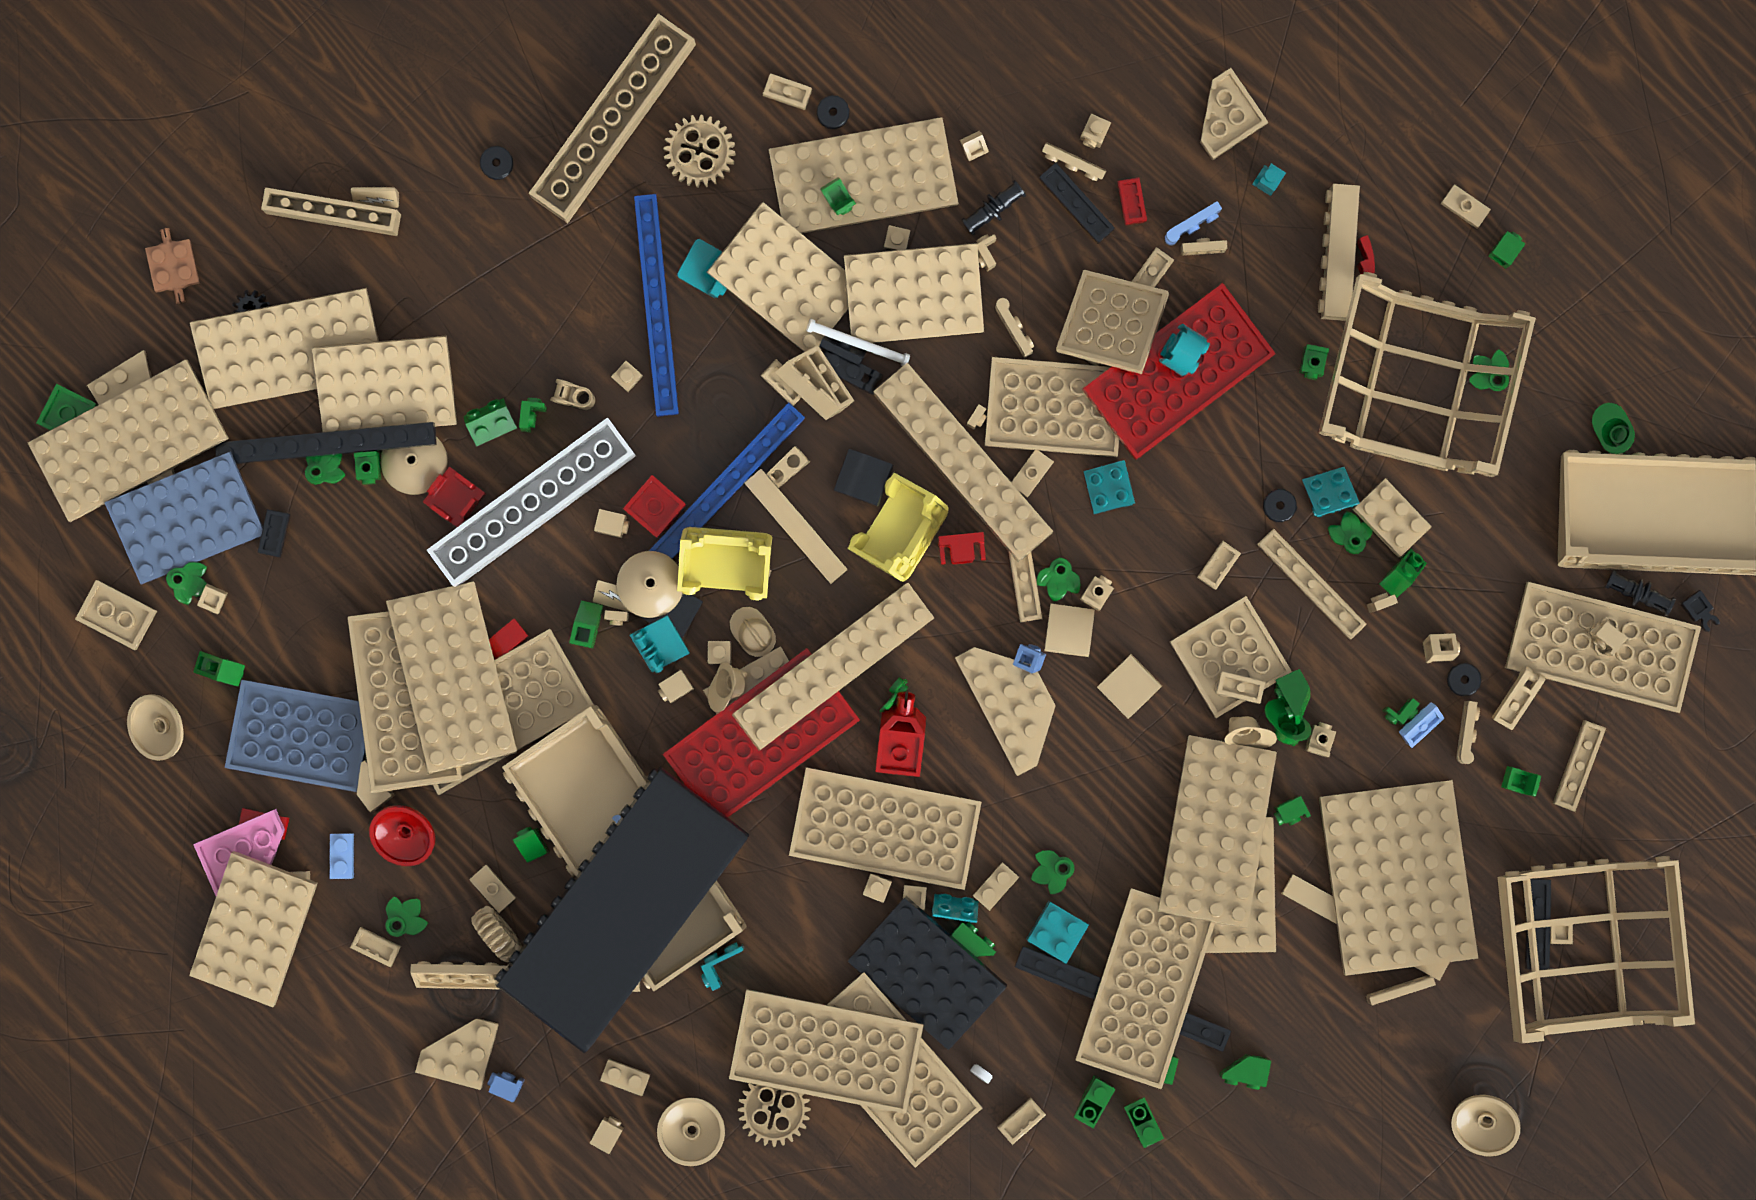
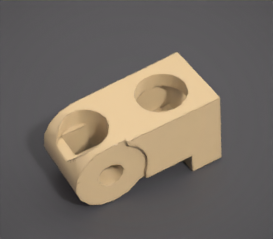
(788, 466)

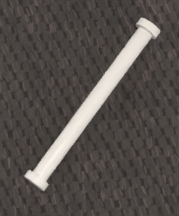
(854, 341)

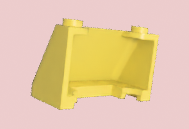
(901, 528)
(724, 561)

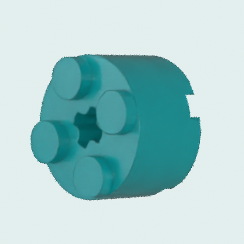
(1184, 350)

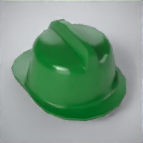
(1613, 428)
(1286, 729)

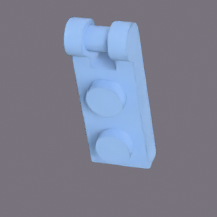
(1192, 224)

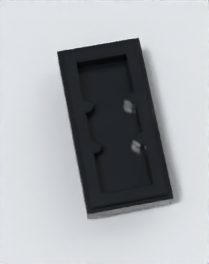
(843, 349)
(273, 533)

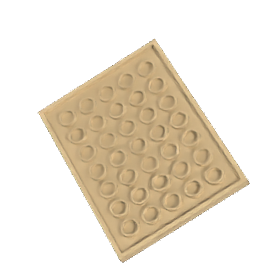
(1398, 877)

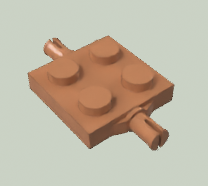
(172, 265)

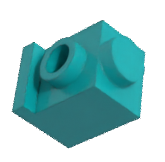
(1269, 179)

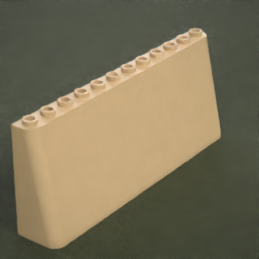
(1657, 513)
(574, 789)

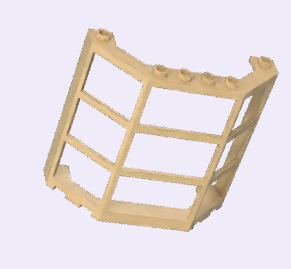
(1372, 284)
(1537, 1030)

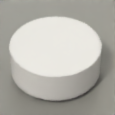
(981, 1073)

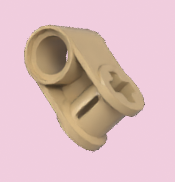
(569, 393)

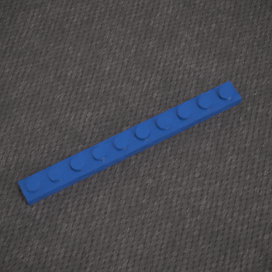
(656, 305)
(731, 479)

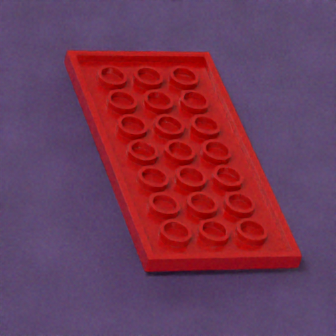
(1157, 402)
(728, 768)

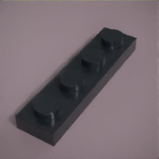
(1076, 203)
(1542, 910)

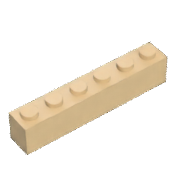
(331, 211)
(1339, 252)

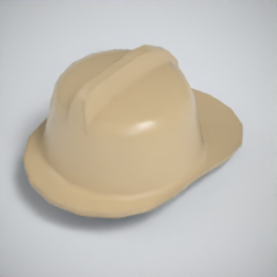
(752, 631)
(725, 686)
(1248, 733)

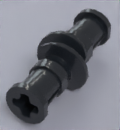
(994, 207)
(1640, 593)

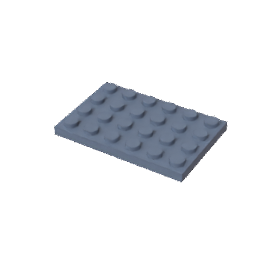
(185, 517)
(297, 736)

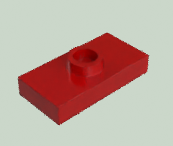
(1132, 201)

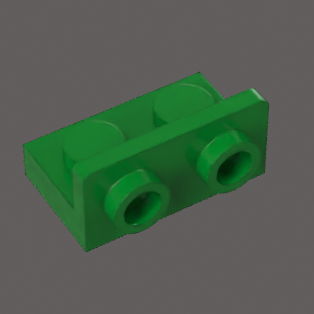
(527, 416)

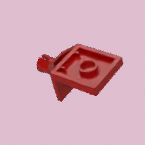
(901, 738)

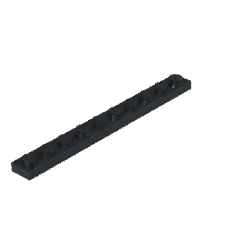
(330, 443)
(1088, 985)

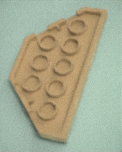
(1012, 703)

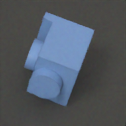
(1031, 655)
(505, 1085)

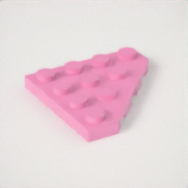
(254, 838)

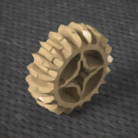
(496, 933)

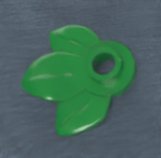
(1485, 380)
(328, 469)
(1350, 530)
(191, 582)
(1057, 582)
(898, 686)
(1049, 872)
(407, 915)

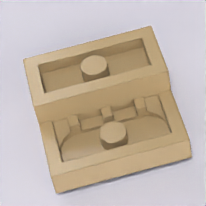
(1069, 630)
(1129, 686)

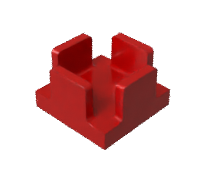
(453, 497)
(654, 506)
(961, 547)

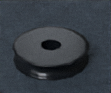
(826, 105)
(500, 171)
(1286, 498)
(1454, 679)

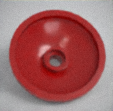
(395, 841)

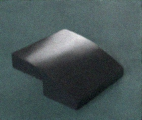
(863, 477)
(682, 614)

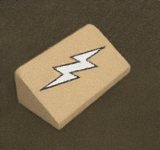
(376, 196)
(607, 595)

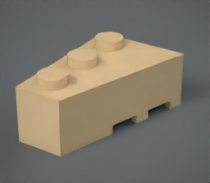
(816, 382)

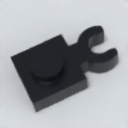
(1698, 608)

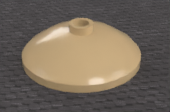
(414, 477)
(645, 600)
(155, 727)
(1485, 1135)
(684, 1146)

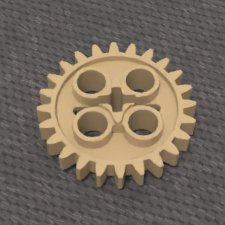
(692, 170)
(794, 1115)

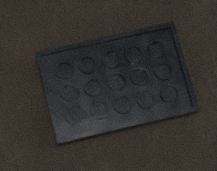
(927, 972)

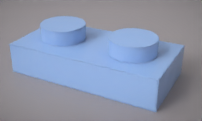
(1421, 724)
(341, 856)

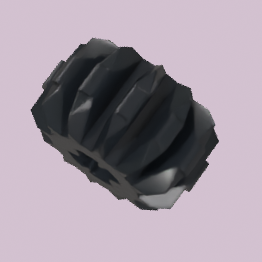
(249, 301)

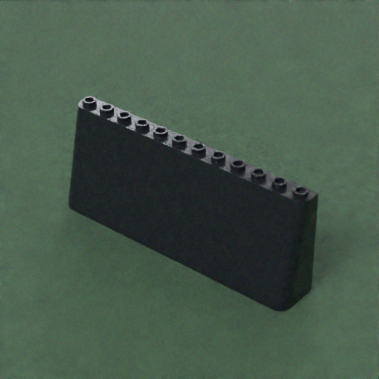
(621, 909)

